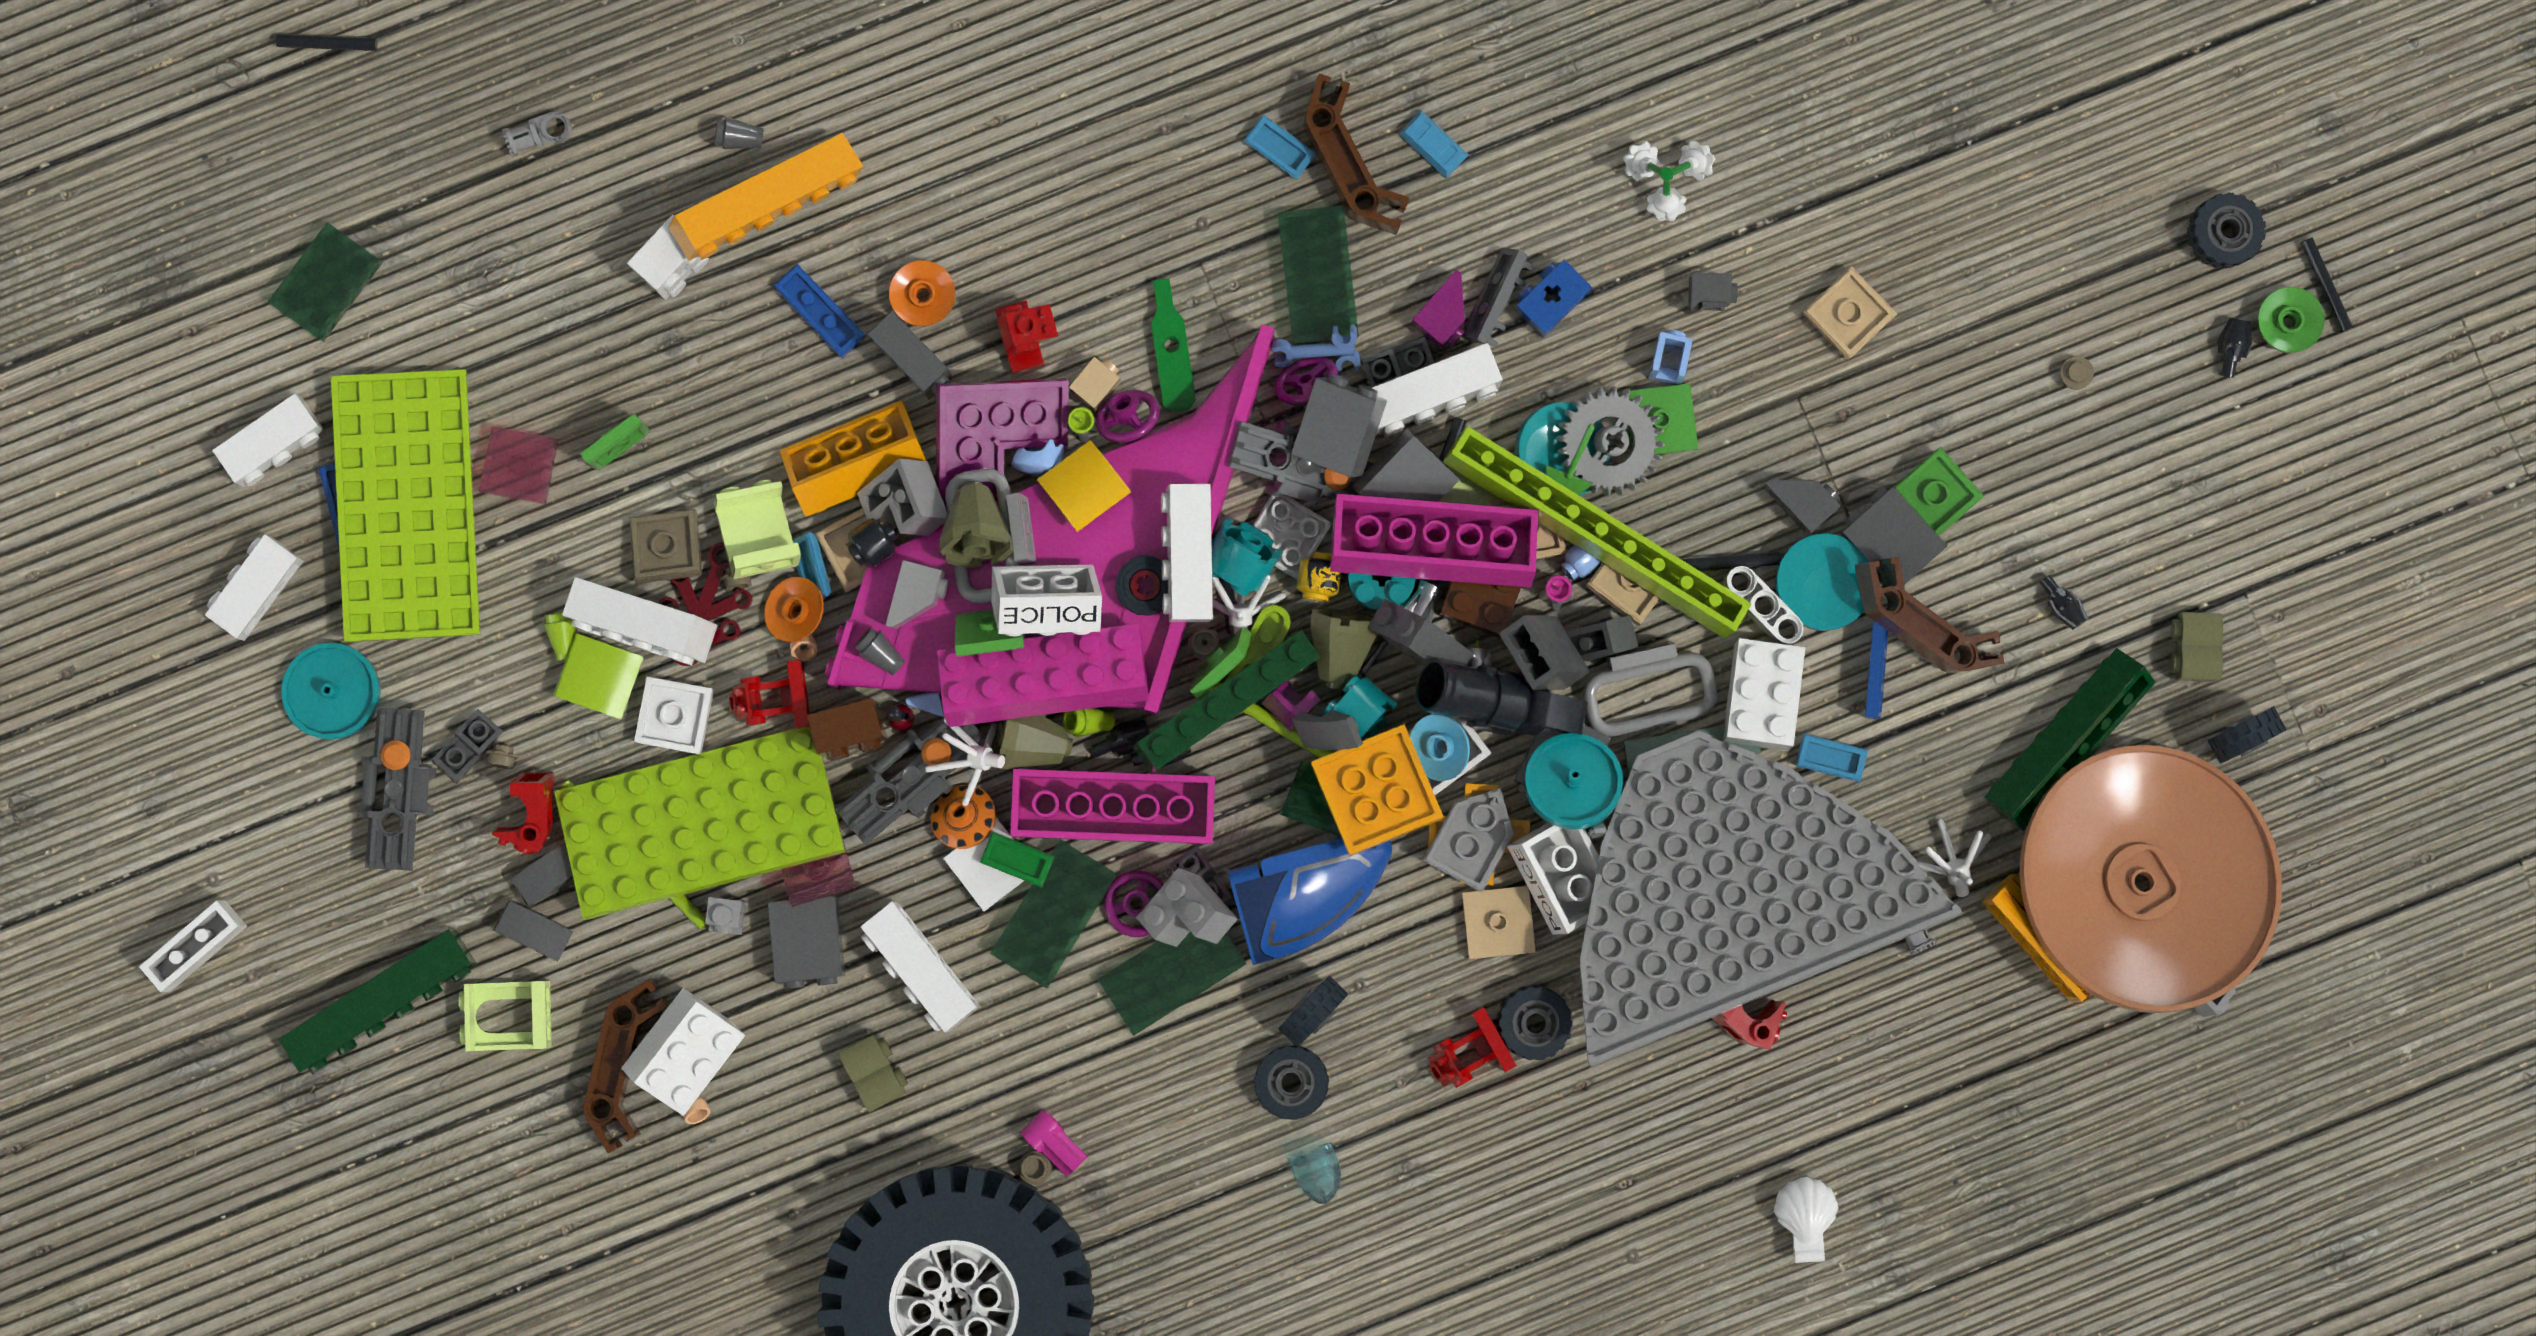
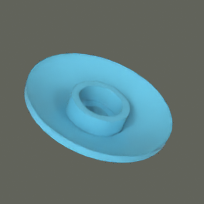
(1427, 740)

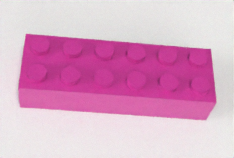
(1434, 540)
(1044, 676)
(1112, 806)

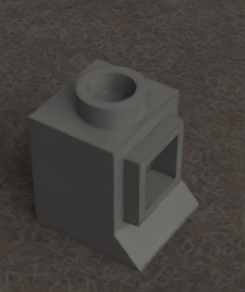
(1711, 291)

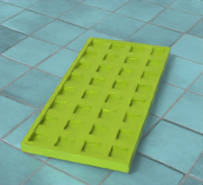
(405, 505)
(698, 822)

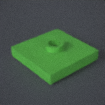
(1676, 416)
(615, 442)
(1939, 490)
(979, 634)
(1221, 662)

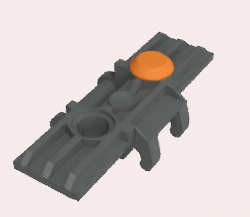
(1291, 473)
(912, 786)
(405, 790)

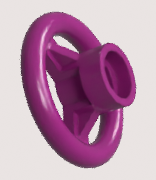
(1304, 382)
(1123, 411)
(1112, 908)

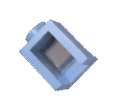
(1670, 357)

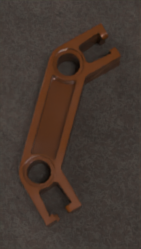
(1345, 163)
(1918, 624)
(613, 1050)

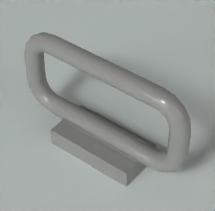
(1016, 516)
(1644, 662)

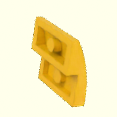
(1083, 485)

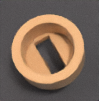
(804, 654)
(697, 1112)

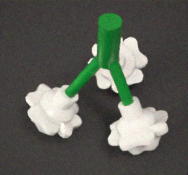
(1666, 202)

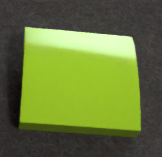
(598, 676)

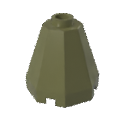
(975, 529)
(1341, 643)
(1031, 742)

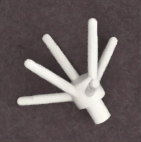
(1240, 613)
(978, 757)
(1956, 869)

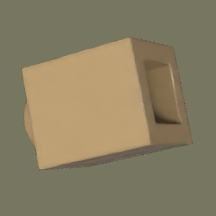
(1096, 383)

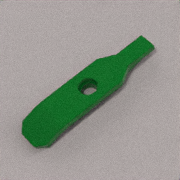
(1174, 366)

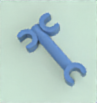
(1342, 347)

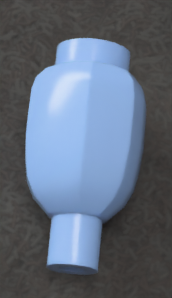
(1579, 563)

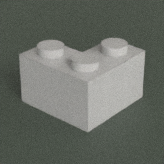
(905, 497)
(1185, 906)

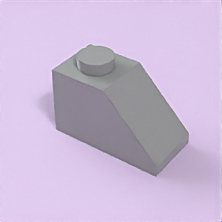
(915, 593)

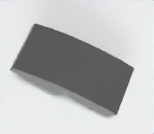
(1398, 361)
(1327, 732)
(467, 746)
(1195, 862)
(544, 876)
(533, 931)

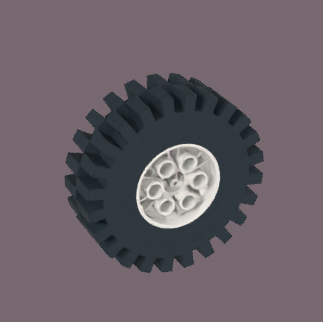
(980, 1220)

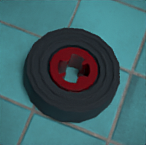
(1128, 588)

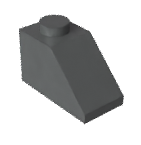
(1804, 501)
(1604, 638)

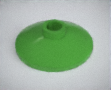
(2306, 315)

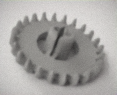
(1628, 414)

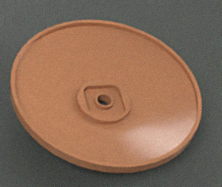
(2206, 866)

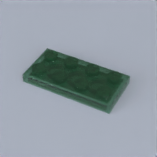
(1317, 273)
(1054, 915)
(1168, 977)

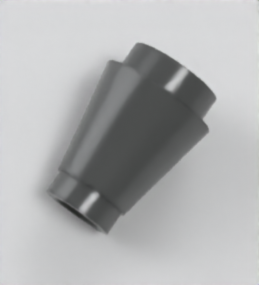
(737, 134)
(879, 651)

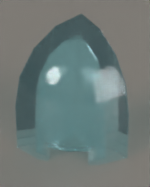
(1317, 1172)

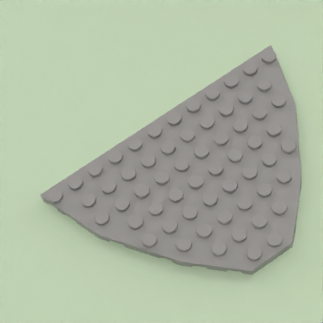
(1731, 887)

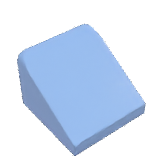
(927, 702)

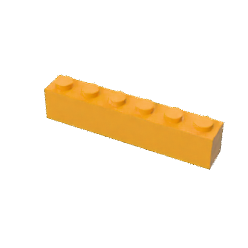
(766, 197)

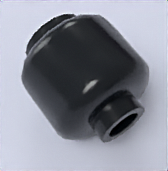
(871, 543)

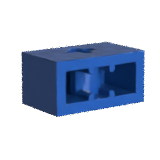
(1570, 289)

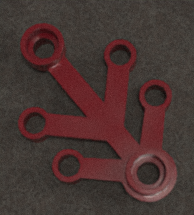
(703, 607)

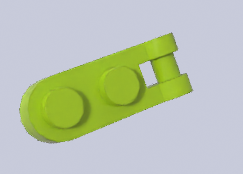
(1267, 634)

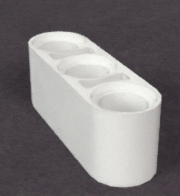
(1779, 611)

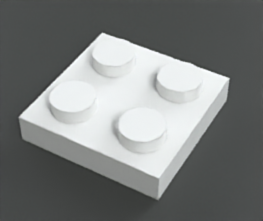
(673, 715)

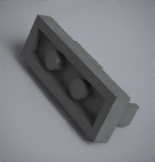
(1496, 296)

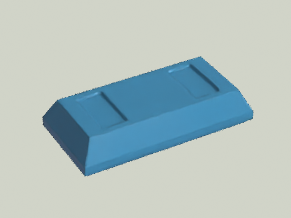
(1433, 144)
(1280, 147)
(811, 562)
(1831, 757)

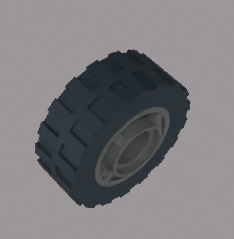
(2246, 228)
(2247, 735)
(1313, 1011)
(1555, 1026)
(1270, 1082)

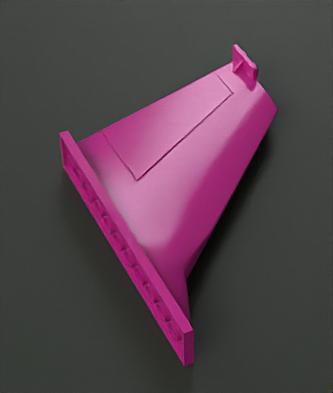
(1180, 453)

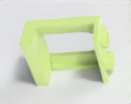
(478, 1040)

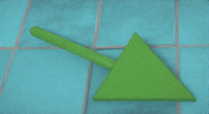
(1567, 479)

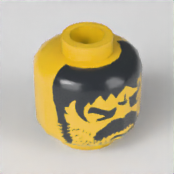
(1315, 578)

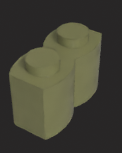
(2198, 647)
(873, 1072)

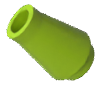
(559, 633)
(1087, 721)

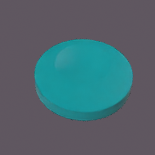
(1537, 438)
(1821, 581)
(330, 691)
(1573, 781)

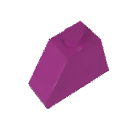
(1443, 314)

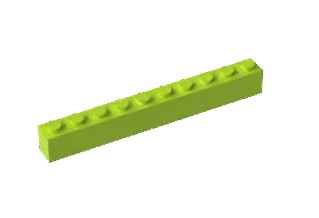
(1597, 533)

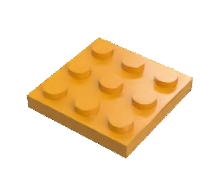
(1377, 790)

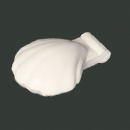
(1806, 1210)

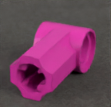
(1048, 1137)

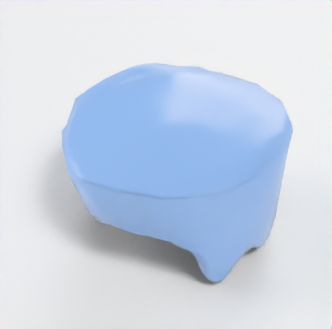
(1037, 460)

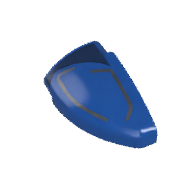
(1303, 895)

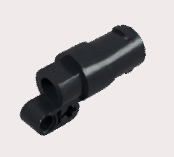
(1495, 700)

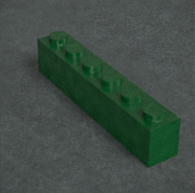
(1226, 701)
(2071, 736)
(377, 1001)

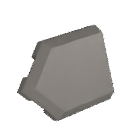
(1472, 839)

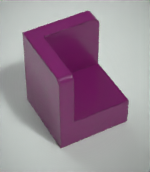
(1287, 703)

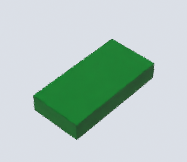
(1017, 859)

